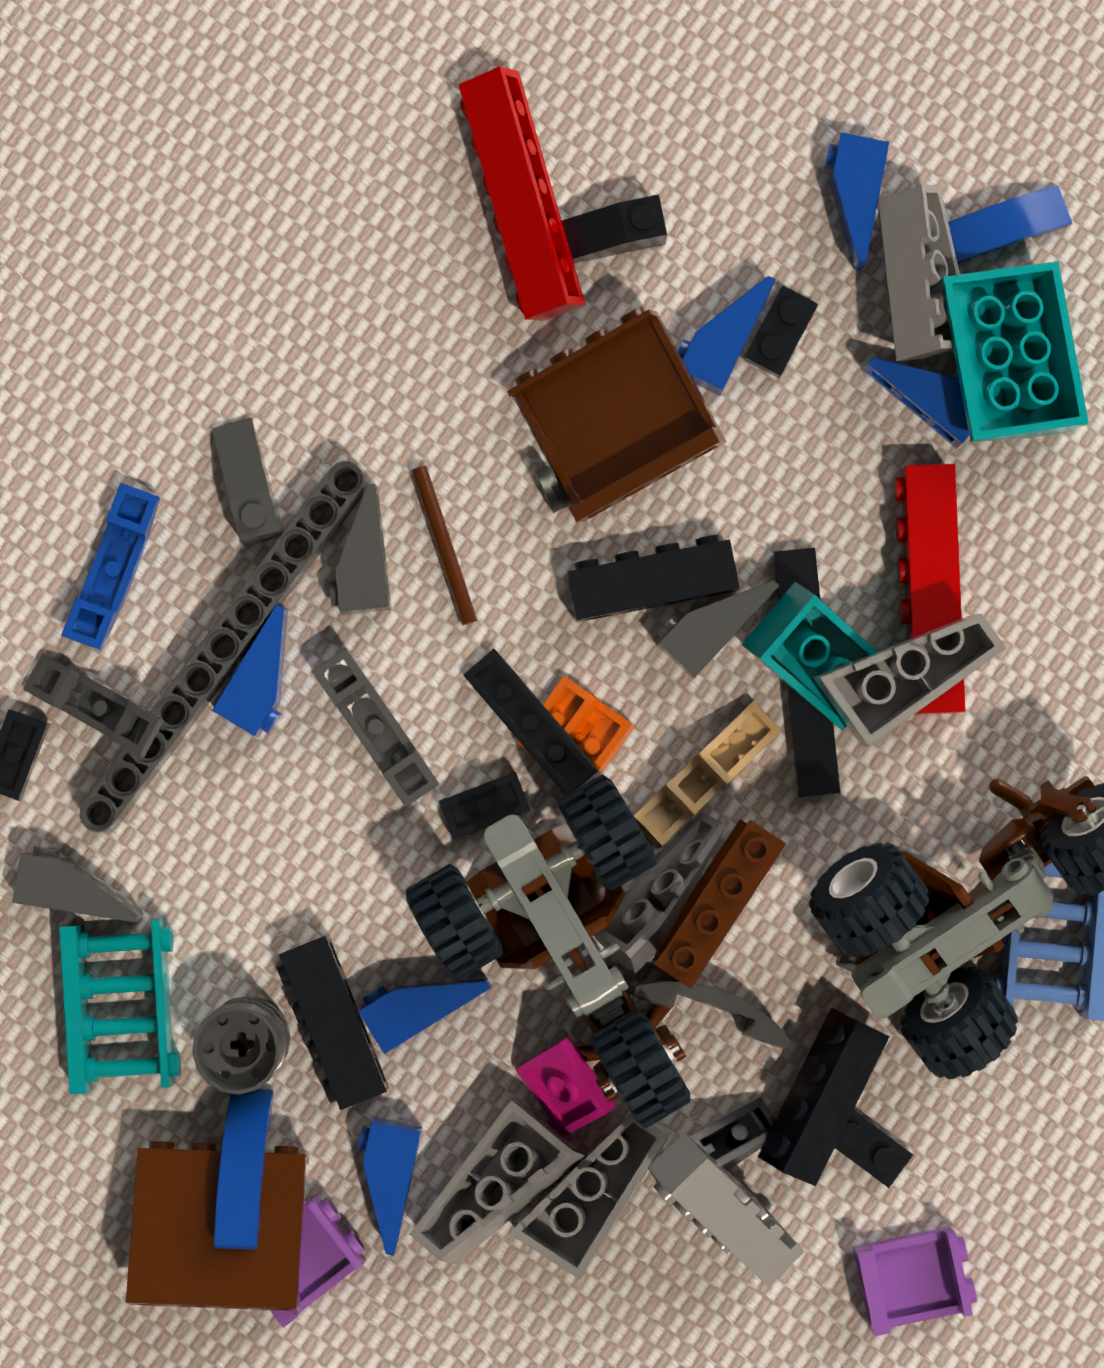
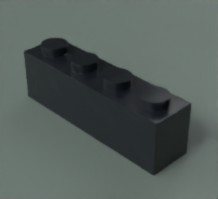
(652, 580)
(333, 1022)
(823, 1097)

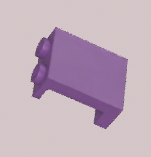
(326, 1254)
(914, 1279)

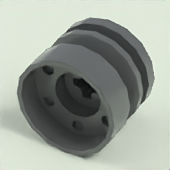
(227, 1063)

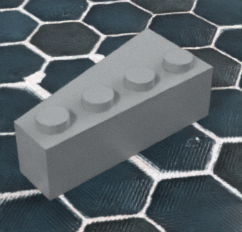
(916, 257)
(900, 680)
(496, 1181)
(587, 1204)
(723, 1209)

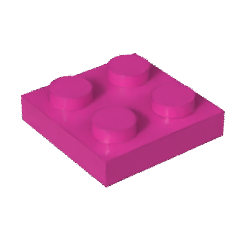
(565, 1086)

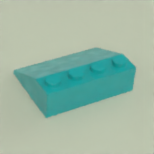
(1014, 352)

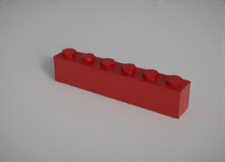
(521, 194)
(930, 560)

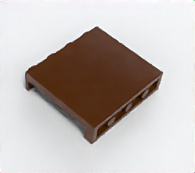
(617, 413)
(718, 900)
(175, 1229)

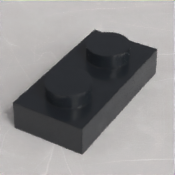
(780, 331)
(19, 749)
(484, 805)
(872, 1149)

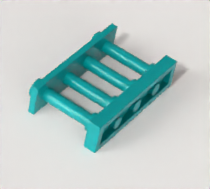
(83, 1028)

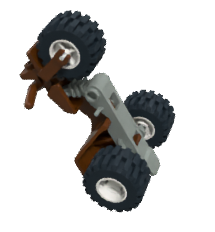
(547, 902)
(921, 925)

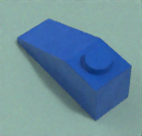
(856, 186)
(721, 340)
(927, 394)
(256, 685)
(412, 1008)
(389, 1167)

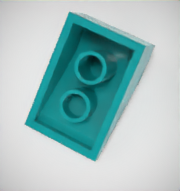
(804, 641)

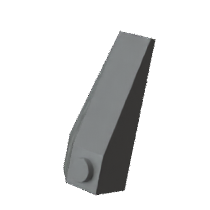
(659, 895)

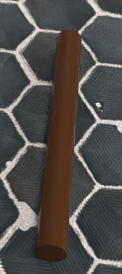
(444, 545)

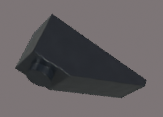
(616, 229)
(736, 1134)

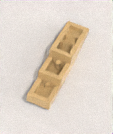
(706, 774)

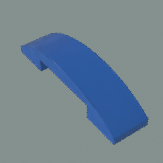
(1009, 223)
(112, 567)
(242, 1170)

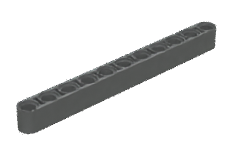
(243, 636)

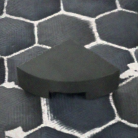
(550, 488)

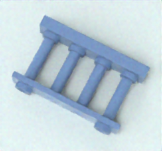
(1089, 955)

